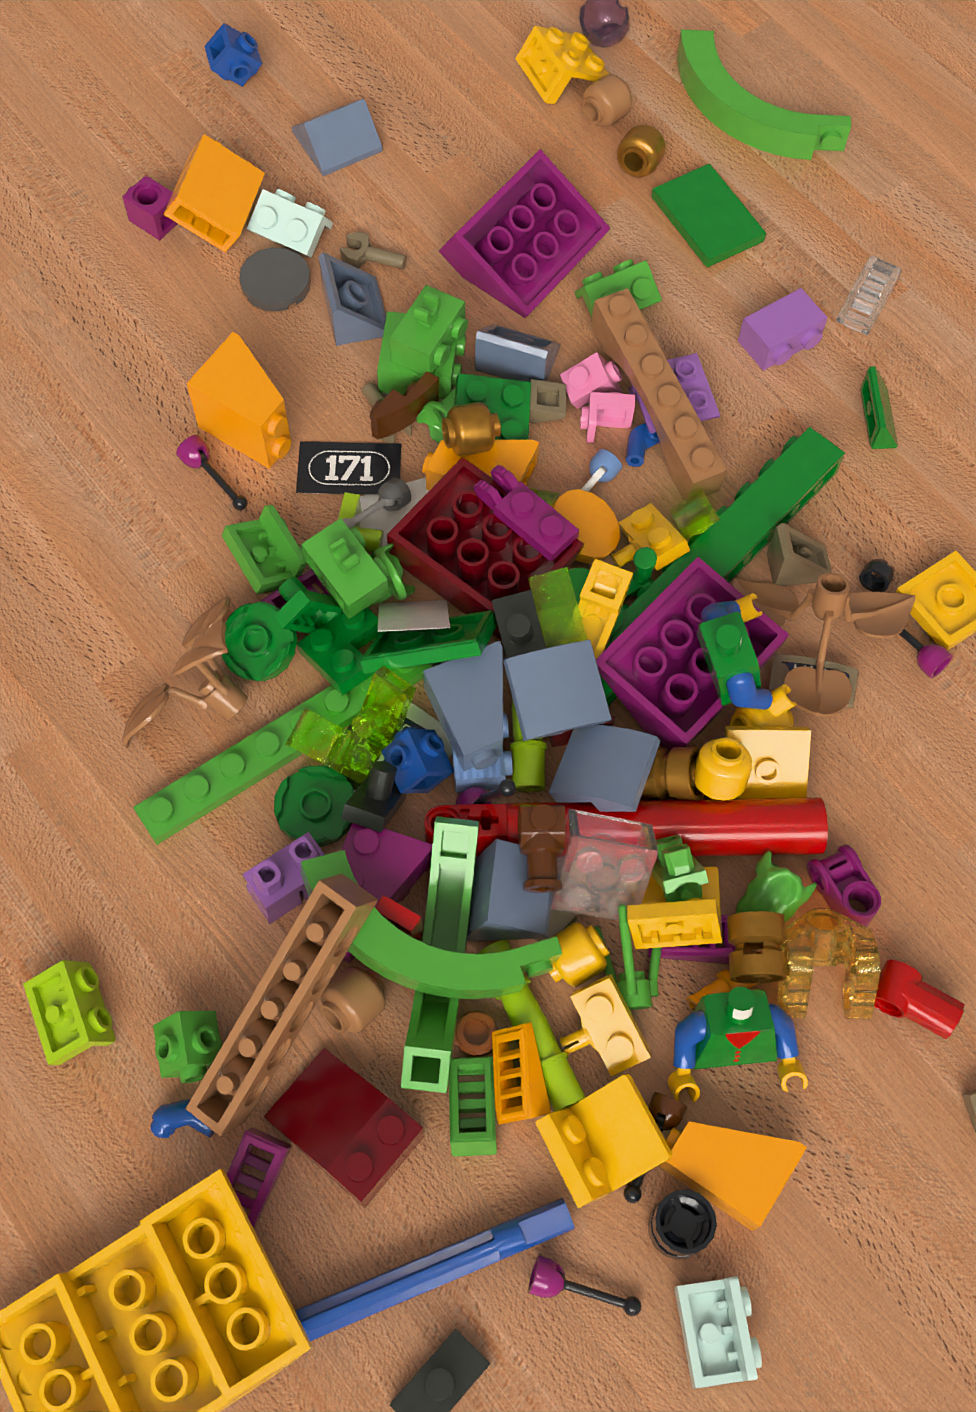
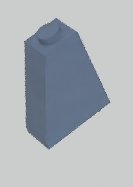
(470, 705)

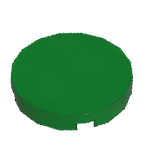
(257, 643)
(313, 804)

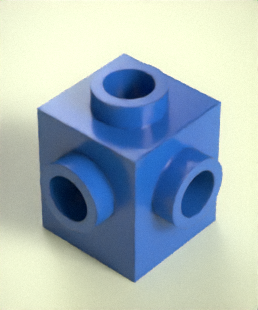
(233, 54)
(418, 760)

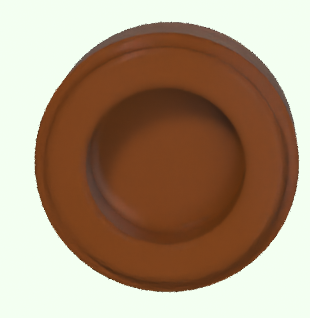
(474, 1033)

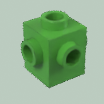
(187, 1044)

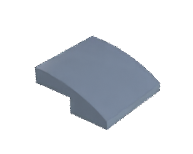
(557, 690)
(605, 767)

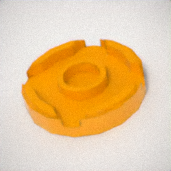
(595, 522)

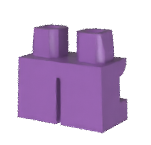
(278, 880)

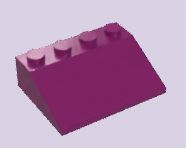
(526, 237)
(660, 663)

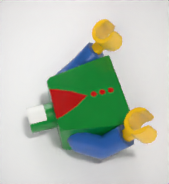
(733, 659)
(734, 1031)

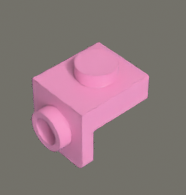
(589, 376)
(607, 410)

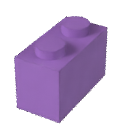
(782, 329)

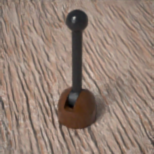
(667, 1114)

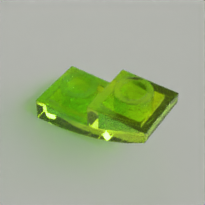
(694, 515)
(557, 608)
(333, 746)

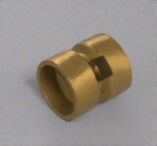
(673, 775)
(757, 931)

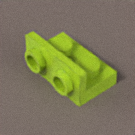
(68, 1010)

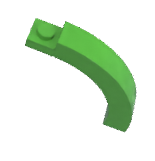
(746, 116)
(449, 897)
(428, 967)

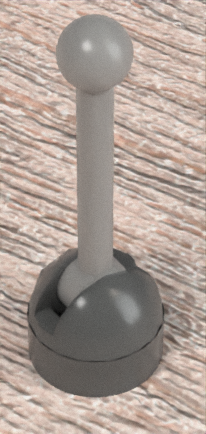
(388, 492)

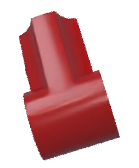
(904, 994)

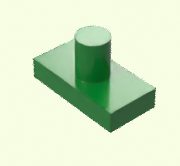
(304, 608)

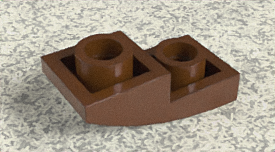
(401, 410)

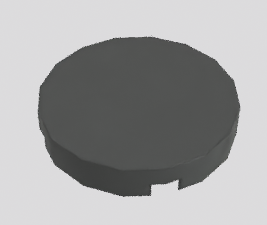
(275, 279)

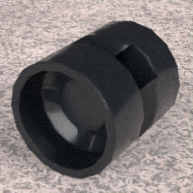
(682, 1224)

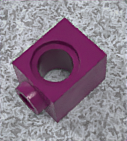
(146, 205)

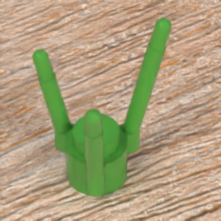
(632, 984)

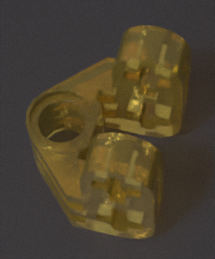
(830, 939)

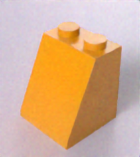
(240, 403)

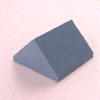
(339, 137)
(351, 301)
(514, 354)
(498, 901)

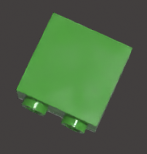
(399, 378)

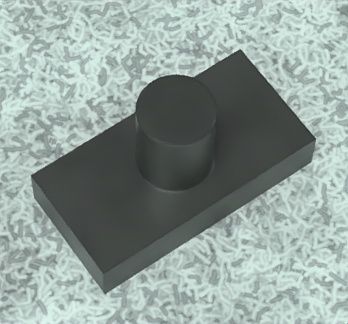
(518, 624)
(375, 799)
(443, 1377)

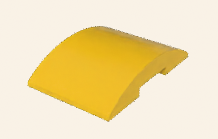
(156, 1320)

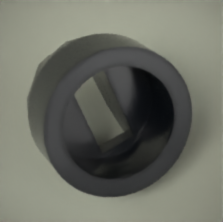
(879, 581)

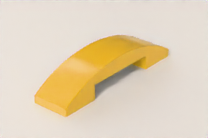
(602, 602)

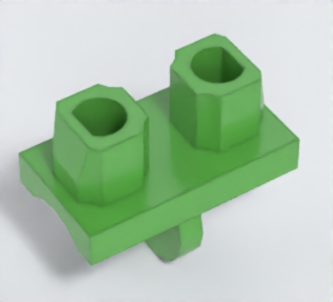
(678, 870)

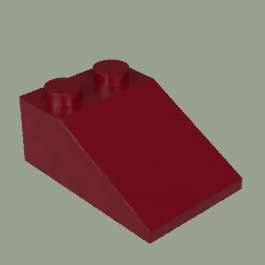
(345, 1126)

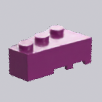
(385, 863)

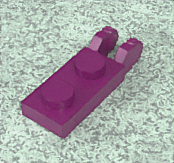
(527, 514)

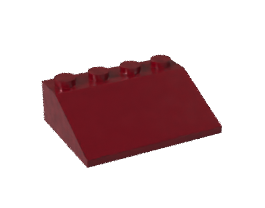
(464, 549)

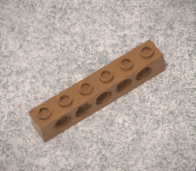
(281, 1003)

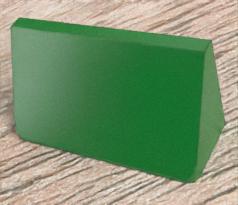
(877, 411)

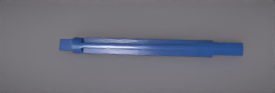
(435, 1269)

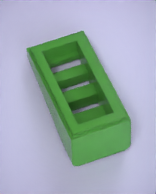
(480, 1131)

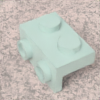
(288, 223)
(717, 1332)

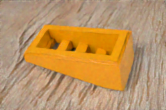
(532, 1088)

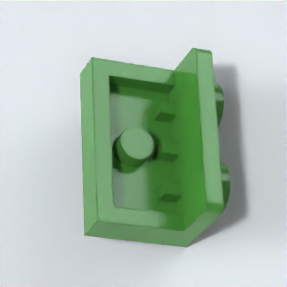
(626, 275)
(265, 550)

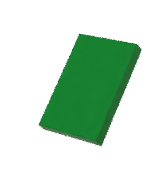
(708, 215)
(407, 648)

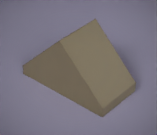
(796, 557)

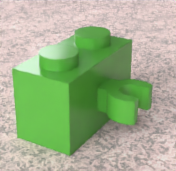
(428, 331)
(346, 567)

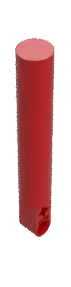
(705, 825)

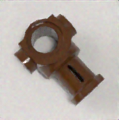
(541, 840)

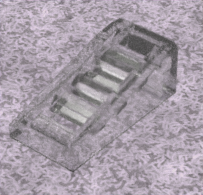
(879, 276)

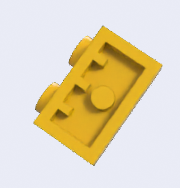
(554, 58)
(677, 923)
(604, 1140)

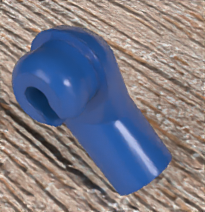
(638, 442)
(173, 1116)

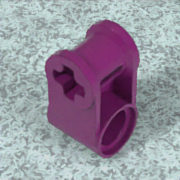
(844, 879)

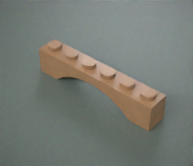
(685, 443)

